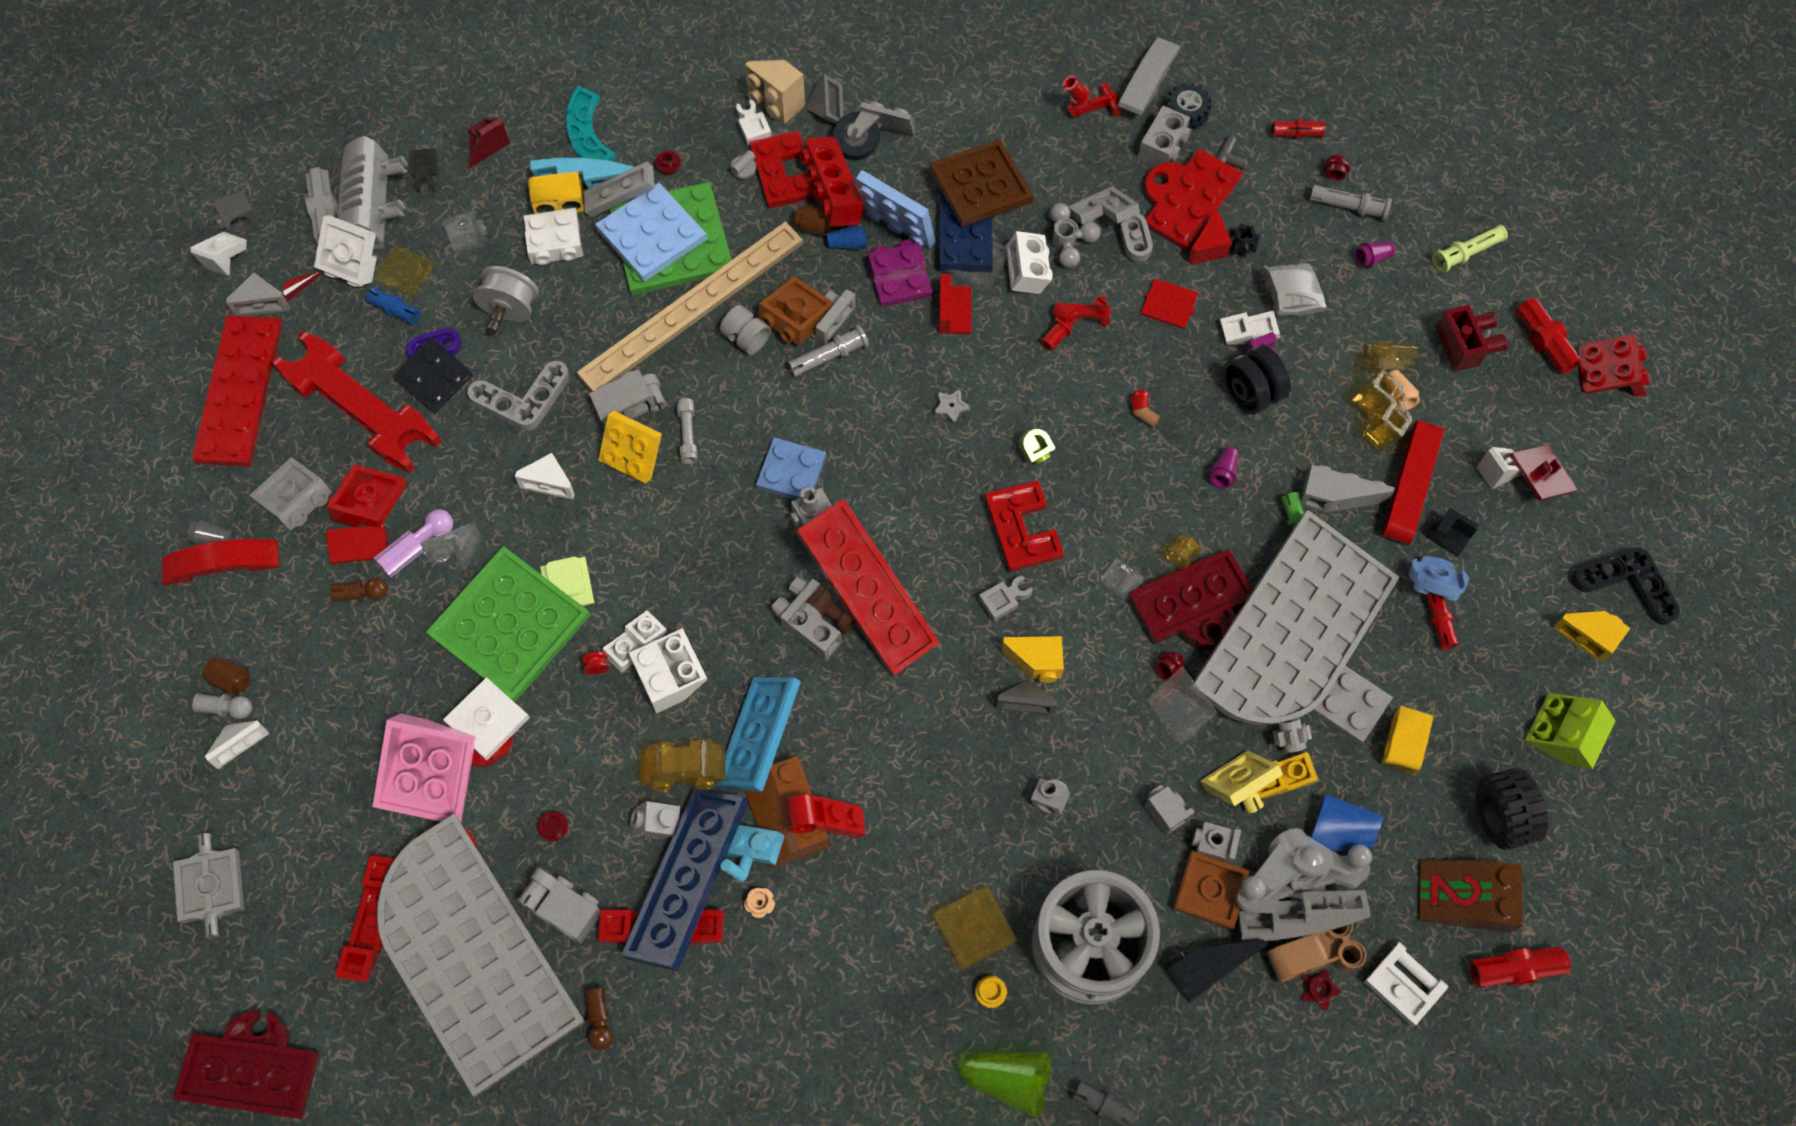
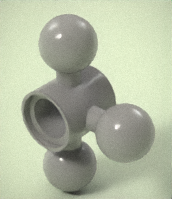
(1089, 232)

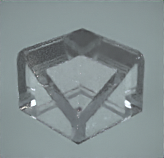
(1121, 578)

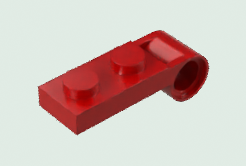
(825, 814)

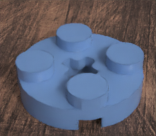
(1438, 577)

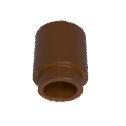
(811, 220)
(226, 676)

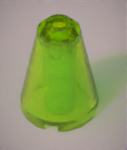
(1010, 1078)

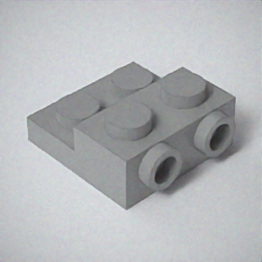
(291, 494)

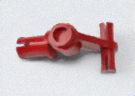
(1080, 99)
(1067, 314)

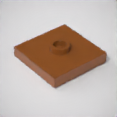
(1210, 890)

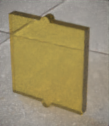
(405, 271)

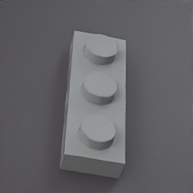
(619, 189)

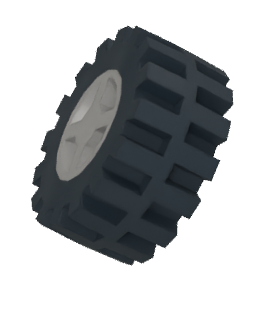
(1190, 96)

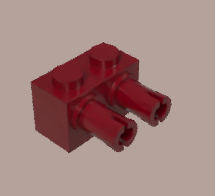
(1464, 338)

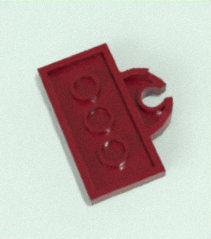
(1193, 600)
(248, 1070)

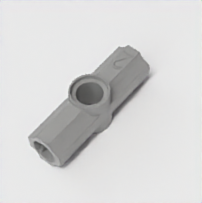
(321, 198)

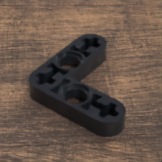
(1636, 574)

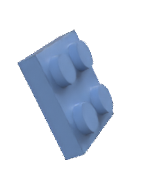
(790, 469)

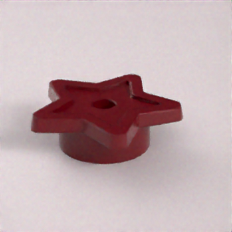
(1328, 989)

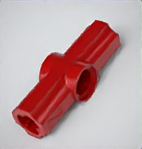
(1548, 335)
(1520, 967)

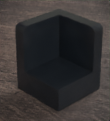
(1454, 532)

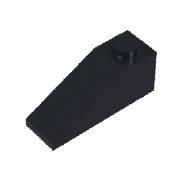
(1208, 965)

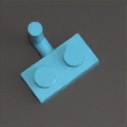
(752, 845)

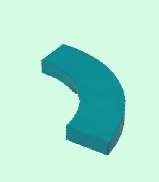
(580, 126)

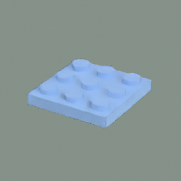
(896, 210)
(651, 232)

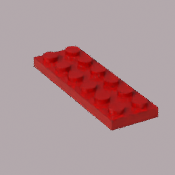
(237, 391)
(867, 587)

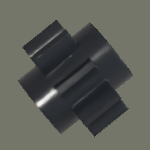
(1243, 239)

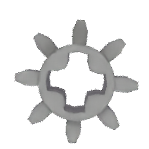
(1292, 735)

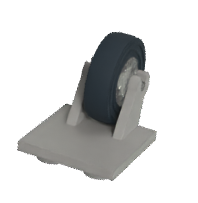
(859, 131)

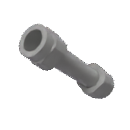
(688, 450)

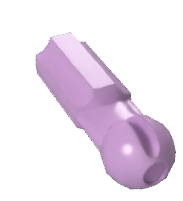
(408, 546)

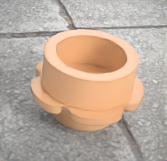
(759, 894)

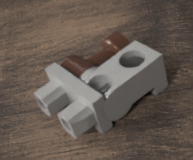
(806, 615)

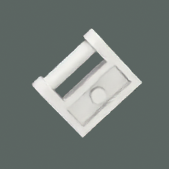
(1400, 991)

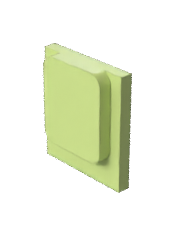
(571, 577)

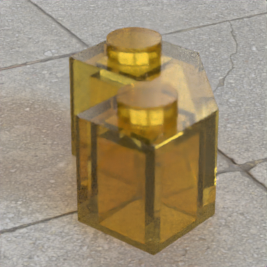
(1383, 401)
(667, 765)

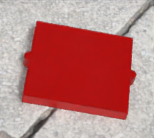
(1169, 303)

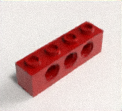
(832, 181)

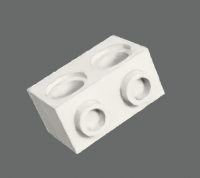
(1028, 262)

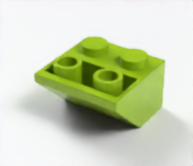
(1571, 729)

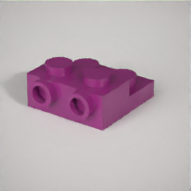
(899, 273)

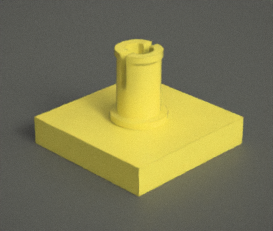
(1242, 779)

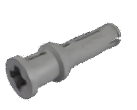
(1362, 203)
(840, 346)

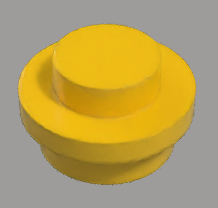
(991, 992)

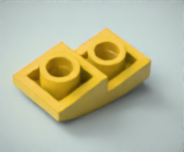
(1297, 773)

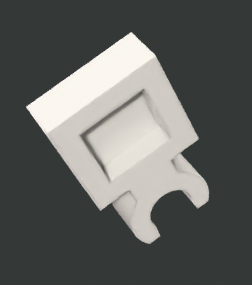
(751, 124)

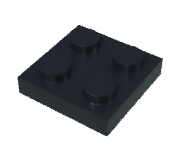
(433, 375)

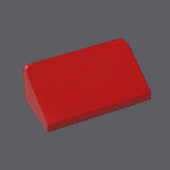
(356, 543)

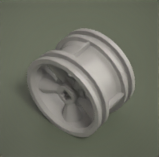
(1140, 922)

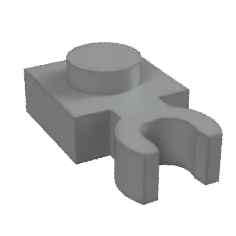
(1002, 599)

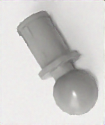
(237, 707)

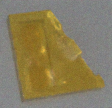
(1390, 356)

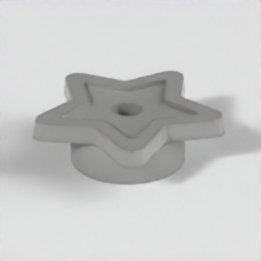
(951, 412)

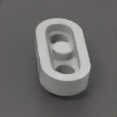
(1136, 238)

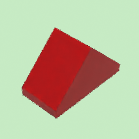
(1212, 242)

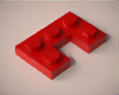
(777, 187)
(1018, 547)

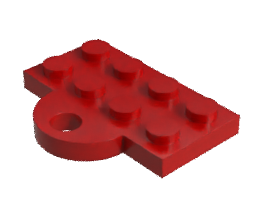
(1188, 197)

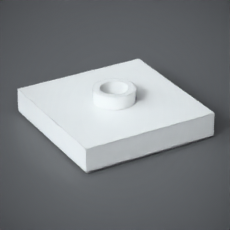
(488, 717)

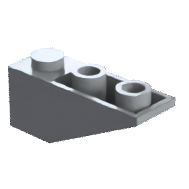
(1336, 491)

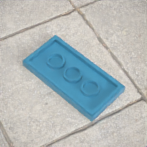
(758, 733)

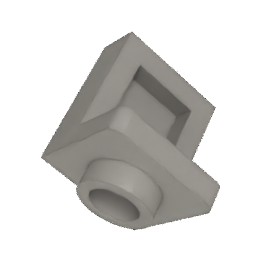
(655, 819)

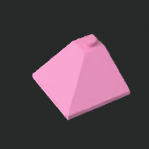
(423, 768)

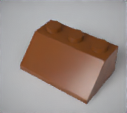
(771, 812)

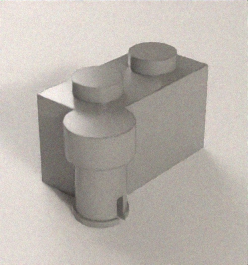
(628, 395)
(560, 906)

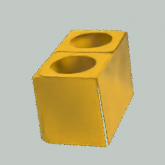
(558, 187)
(1407, 740)

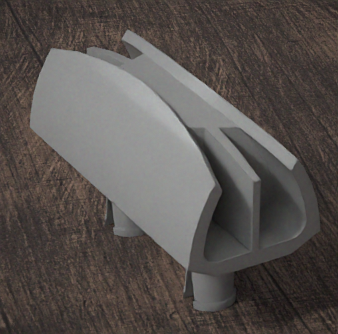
(364, 187)

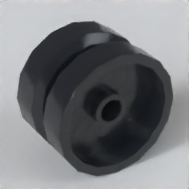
(1257, 379)

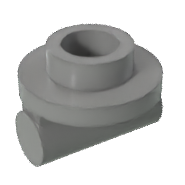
(744, 166)

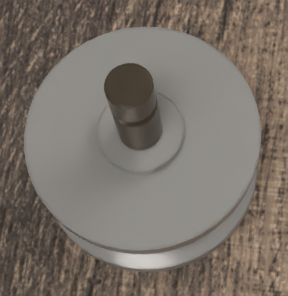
(505, 295)

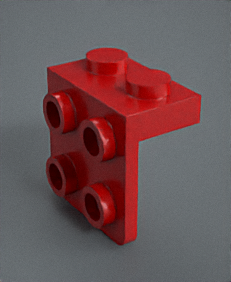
(1614, 365)

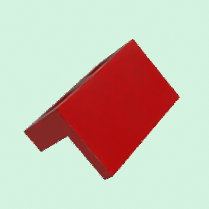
(954, 307)

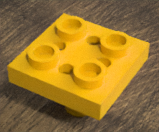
(631, 440)

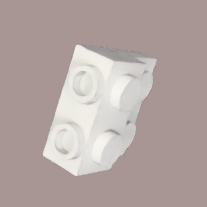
(553, 236)
(345, 251)

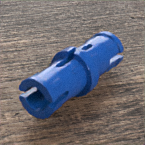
(393, 305)

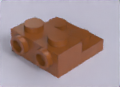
(794, 310)

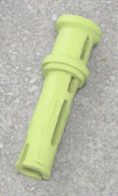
(1461, 251)

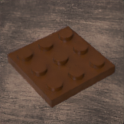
(981, 182)

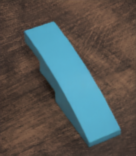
(592, 170)

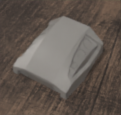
(1294, 289)

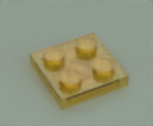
(974, 928)

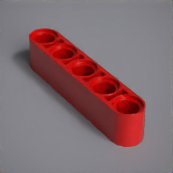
(1413, 482)

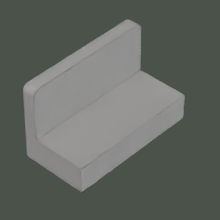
(835, 316)

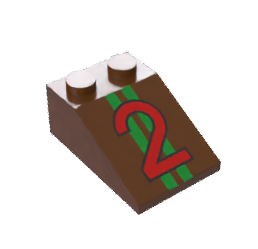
(1471, 894)

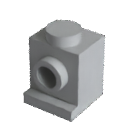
(1167, 809)
(1229, 842)

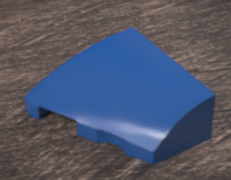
(1345, 825)

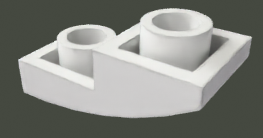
(637, 634)

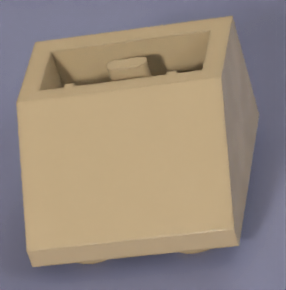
(776, 88)

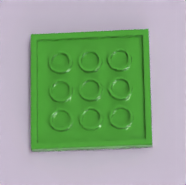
(702, 260)
(508, 623)

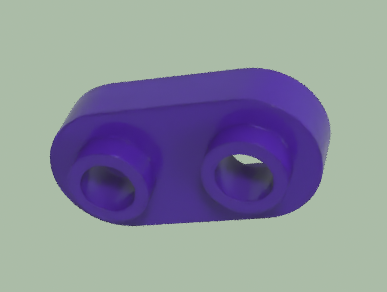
(442, 336)

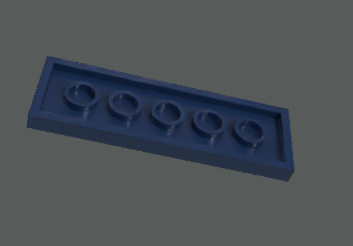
(685, 879)

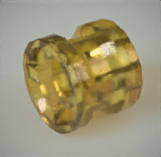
(1182, 551)

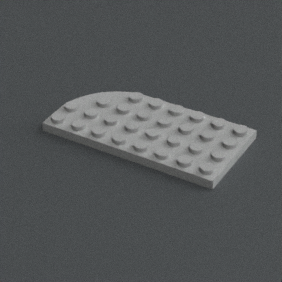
(1296, 627)
(470, 958)

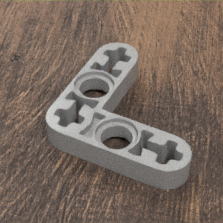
(522, 406)

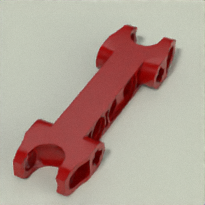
(390, 429)

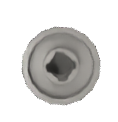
(748, 332)

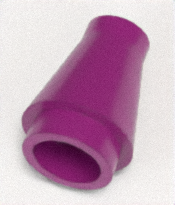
(1372, 253)
(1225, 469)

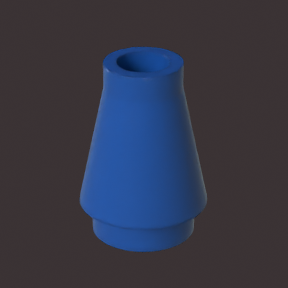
(848, 238)

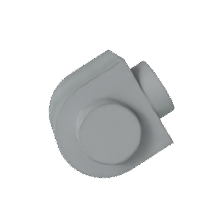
(1050, 796)

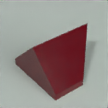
(486, 139)

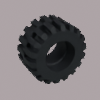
(1511, 808)

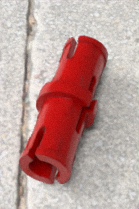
(1315, 129)
(1442, 621)

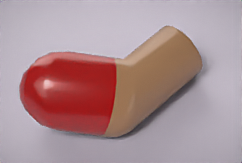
(1141, 409)

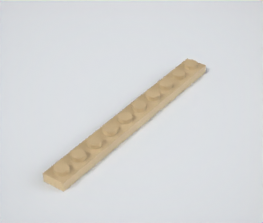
(690, 307)

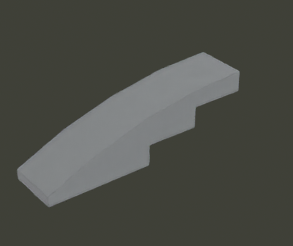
(1149, 76)
(1314, 914)

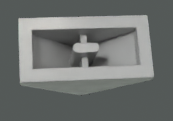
(256, 298)

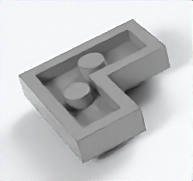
(1107, 202)

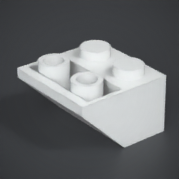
(668, 670)

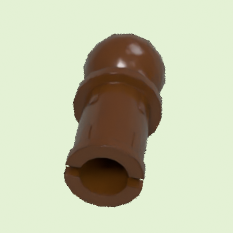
(374, 589)
(600, 1036)

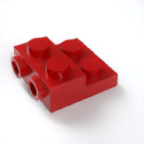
(365, 497)

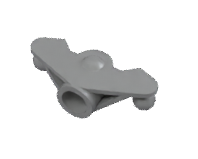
(1300, 866)

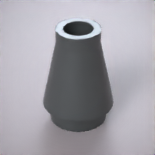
(206, 532)

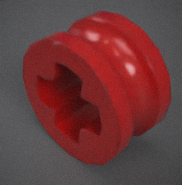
(595, 663)

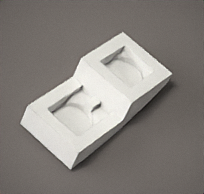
(1242, 329)

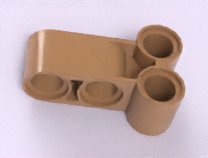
(1315, 953)

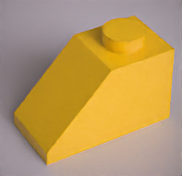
(1593, 632)
(1036, 656)

